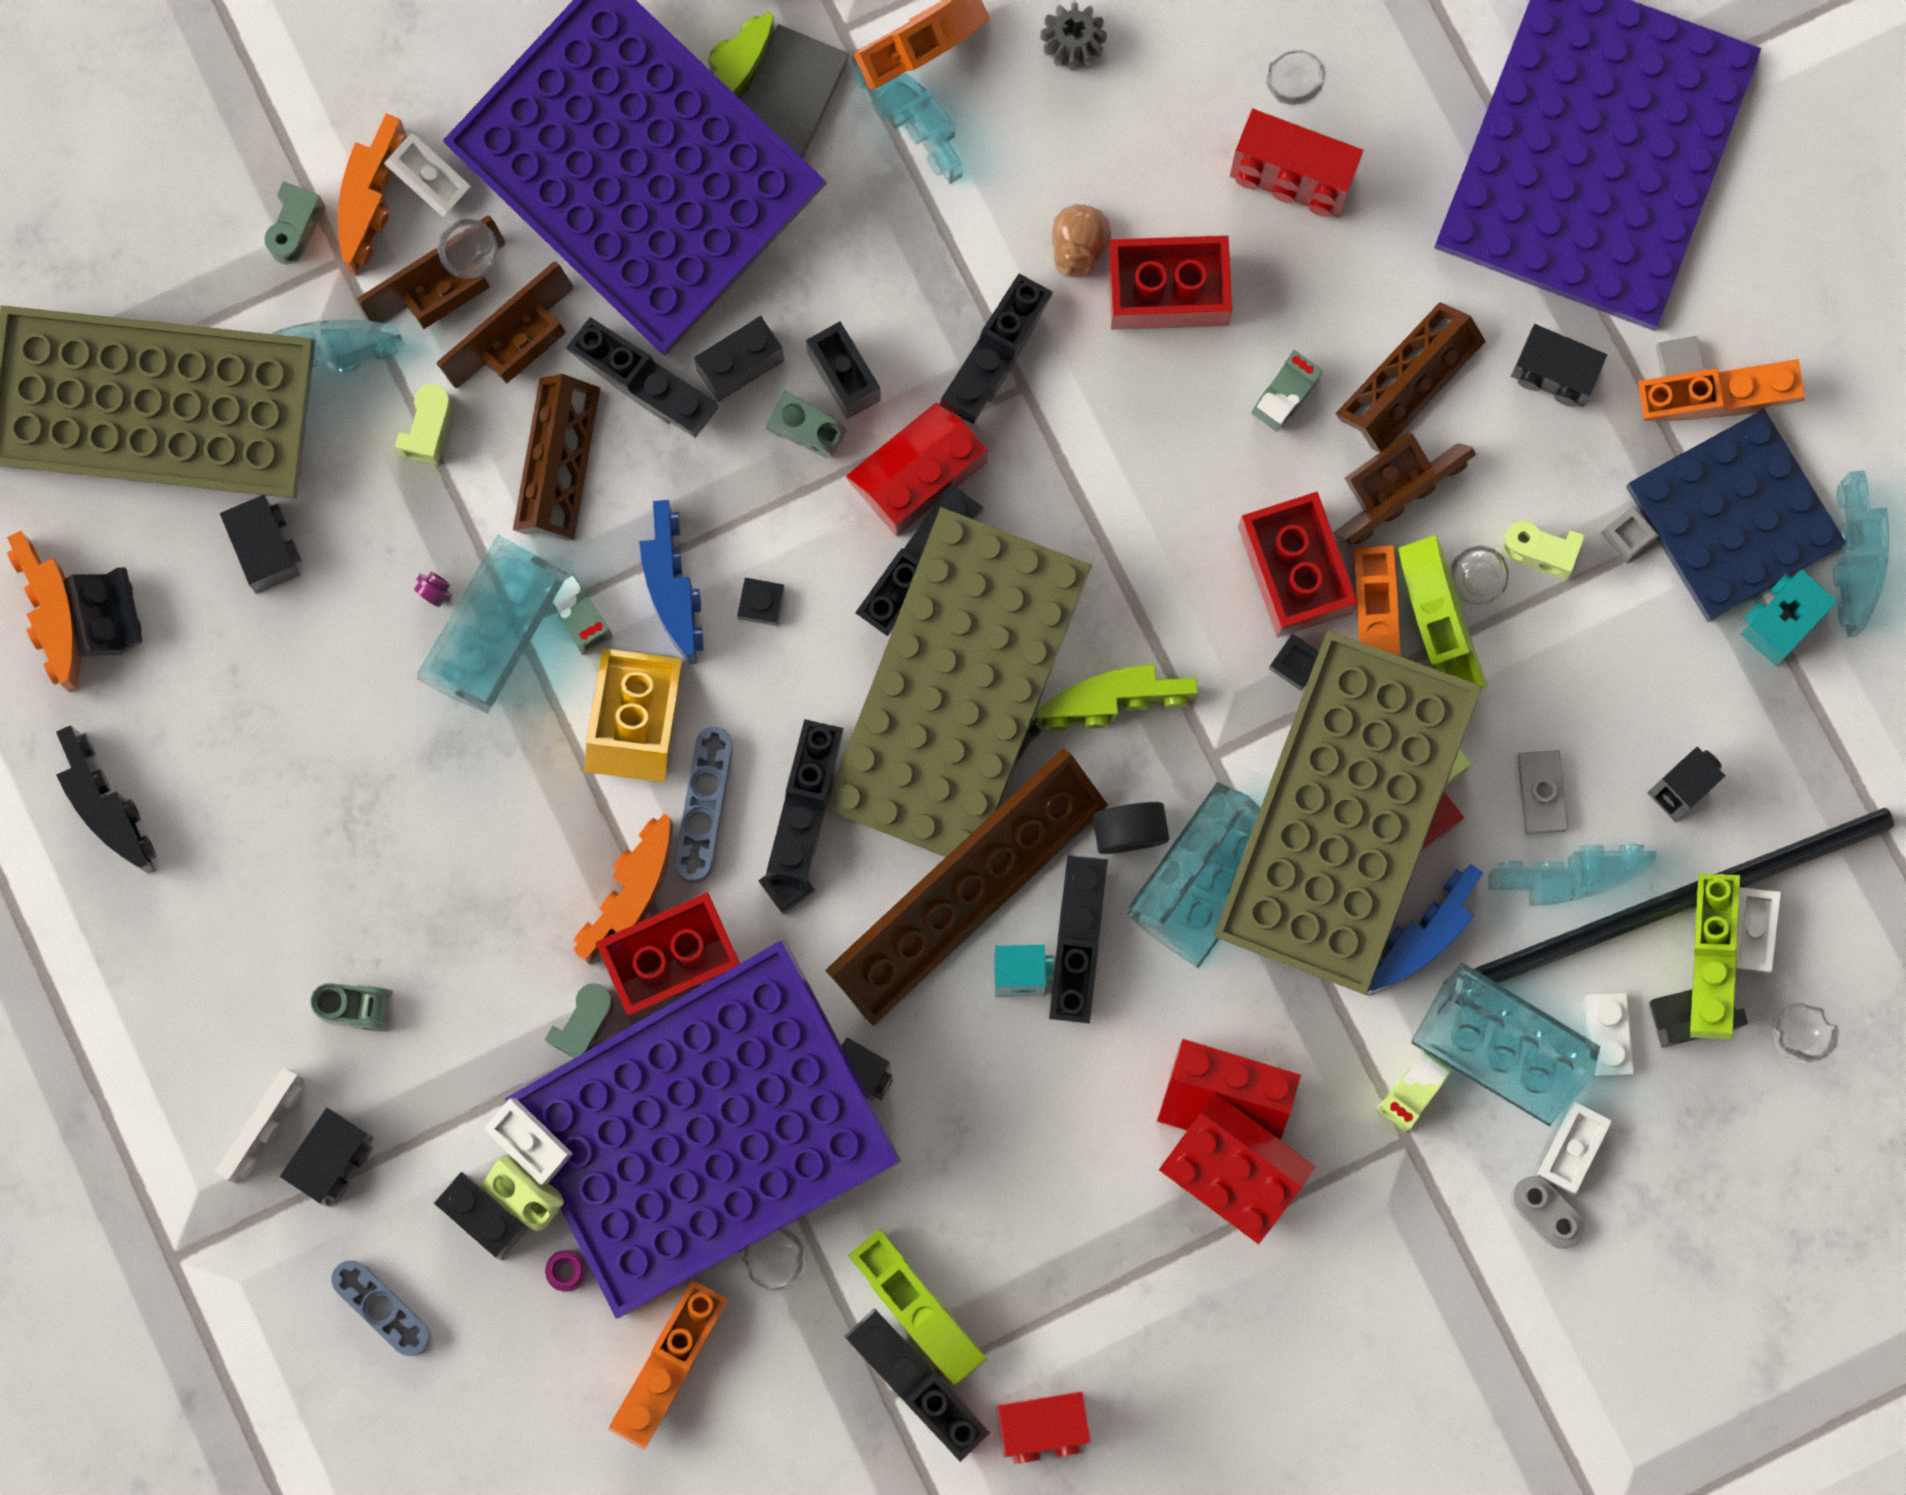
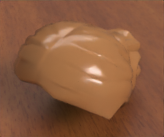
(1079, 239)

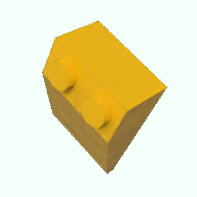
(633, 715)

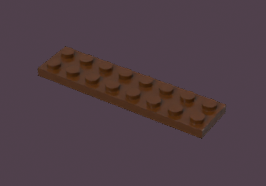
(967, 887)

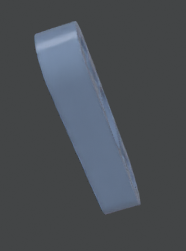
(366, 1279)

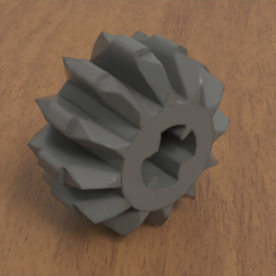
(1079, 24)

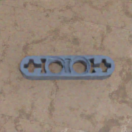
(700, 804)

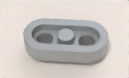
(1547, 1213)

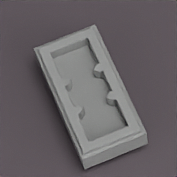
(1542, 792)

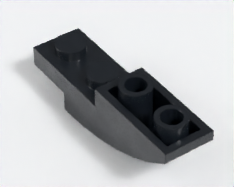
(996, 349)
(641, 378)
(888, 594)
(805, 802)
(107, 816)
(1078, 939)
(917, 1384)

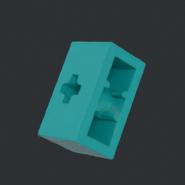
(1778, 637)
(1022, 970)

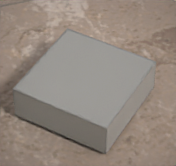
(1680, 356)
(1630, 534)

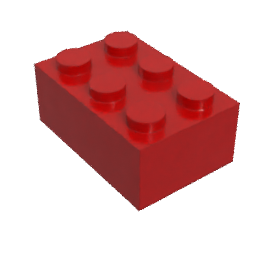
(1295, 164)
(1169, 282)
(1297, 564)
(1237, 1168)
(1043, 1425)

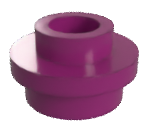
(433, 588)
(556, 1261)

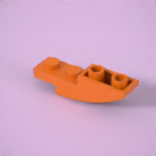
(920, 40)
(360, 206)
(1721, 393)
(1377, 597)
(52, 621)
(641, 878)
(668, 1365)

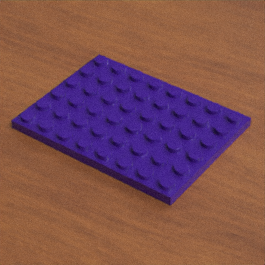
(1599, 153)
(634, 164)
(706, 1129)

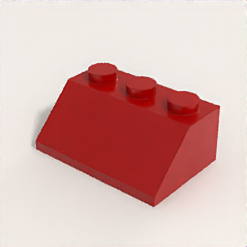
(917, 466)
(667, 956)
(1251, 1086)

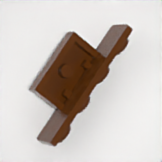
(425, 289)
(513, 333)
(1395, 480)

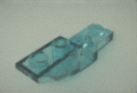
(928, 122)
(348, 342)
(1863, 567)
(1588, 874)

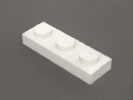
(261, 1126)

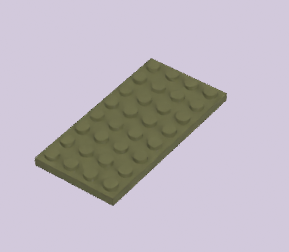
(153, 401)
(957, 684)
(1347, 812)

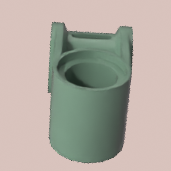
(355, 1006)

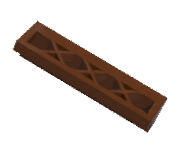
(1417, 378)
(544, 456)

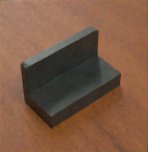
(1673, 1018)

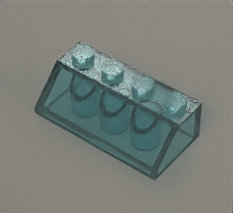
(491, 625)
(1195, 876)
(1507, 1045)

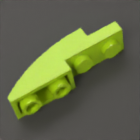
(739, 58)
(1439, 610)
(1097, 698)
(1715, 956)
(917, 1307)

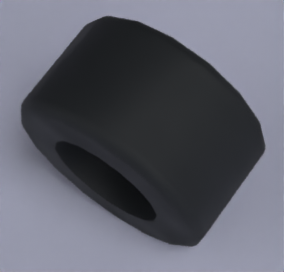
(1130, 827)

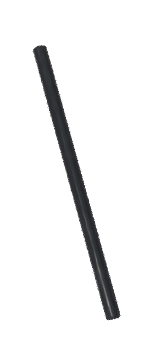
(1684, 897)

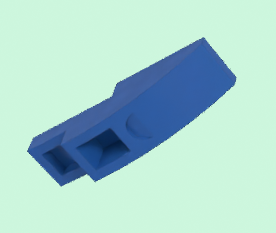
(671, 596)
(1416, 947)

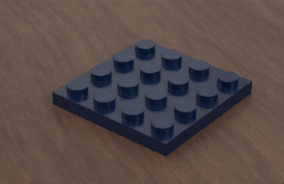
(1736, 514)

